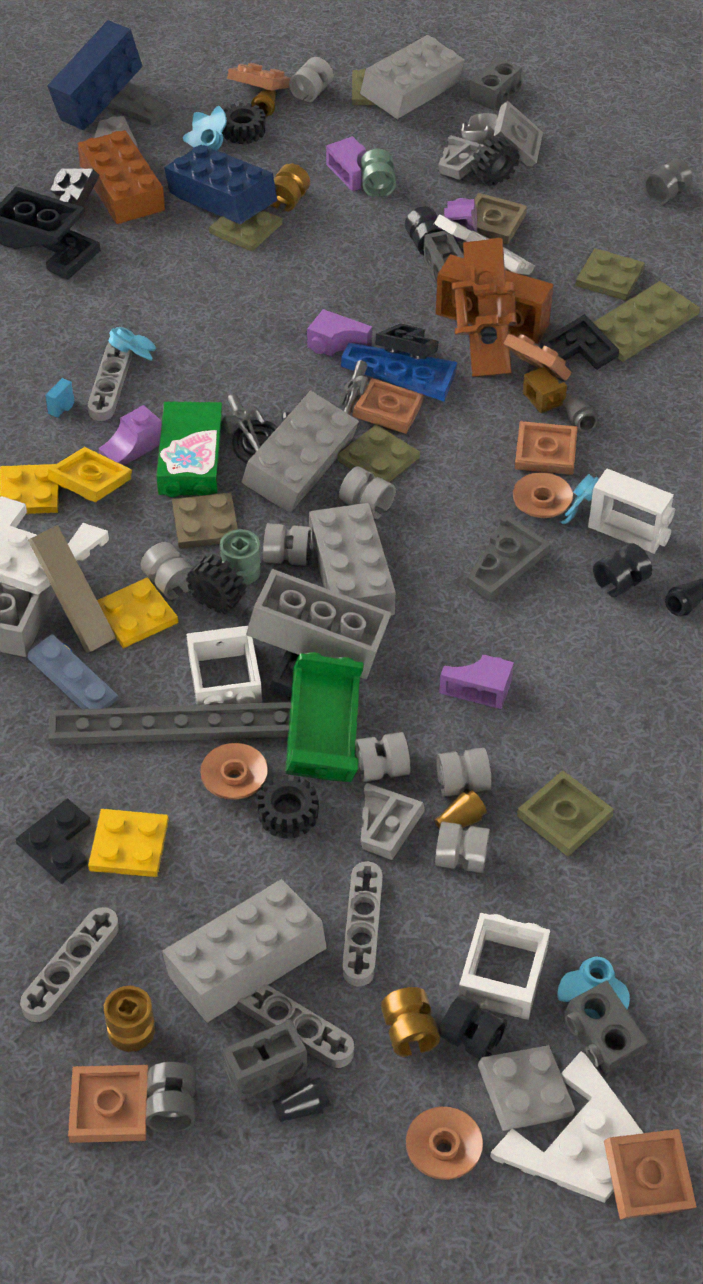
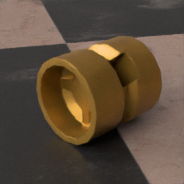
(290, 185)
(129, 1018)
(410, 1020)

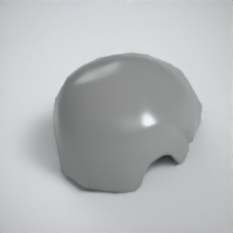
(480, 127)

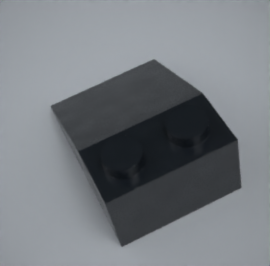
(35, 219)

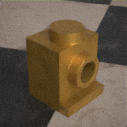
(544, 390)

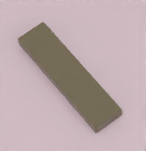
(72, 589)

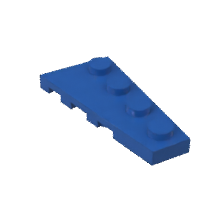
(424, 376)

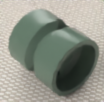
(378, 172)
(243, 552)

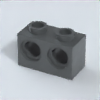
(496, 83)
(437, 250)
(613, 1024)
(264, 1060)

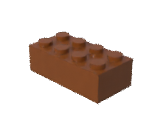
(125, 178)
(532, 298)

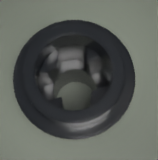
(684, 597)
(302, 1100)

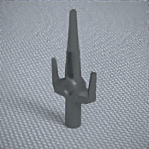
(354, 386)
(242, 417)

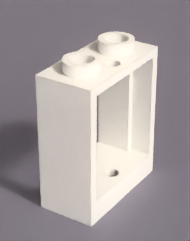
(637, 494)
(234, 643)
(495, 994)

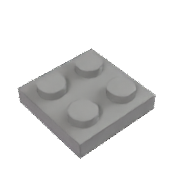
(519, 132)
(526, 1087)

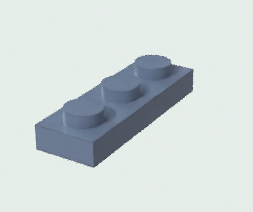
(71, 674)

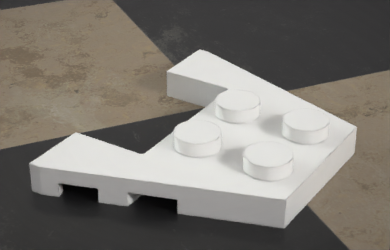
(511, 261)
(17, 559)
(578, 1154)

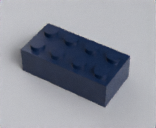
(95, 75)
(221, 183)

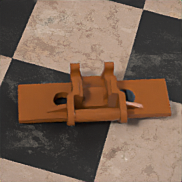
(495, 307)

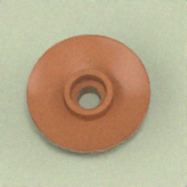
(542, 495)
(229, 760)
(449, 1127)

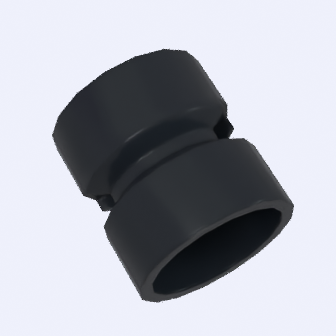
(419, 224)
(623, 569)
(461, 1021)

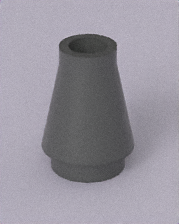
(580, 414)

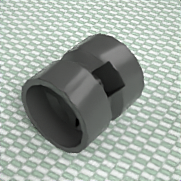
(668, 181)
(171, 1095)

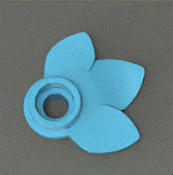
(207, 128)
(125, 339)
(583, 490)
(580, 981)

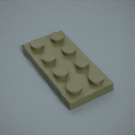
(646, 319)

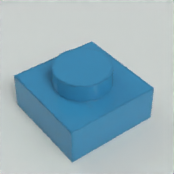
(60, 398)

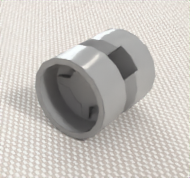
(311, 79)
(362, 487)
(276, 541)
(166, 568)
(383, 756)
(464, 771)
(462, 847)

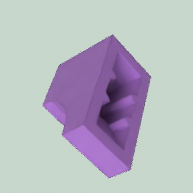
(345, 159)
(462, 212)
(333, 332)
(135, 436)
(480, 682)

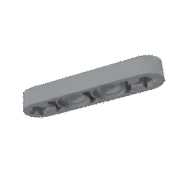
(107, 379)
(361, 923)
(65, 962)
(301, 1016)

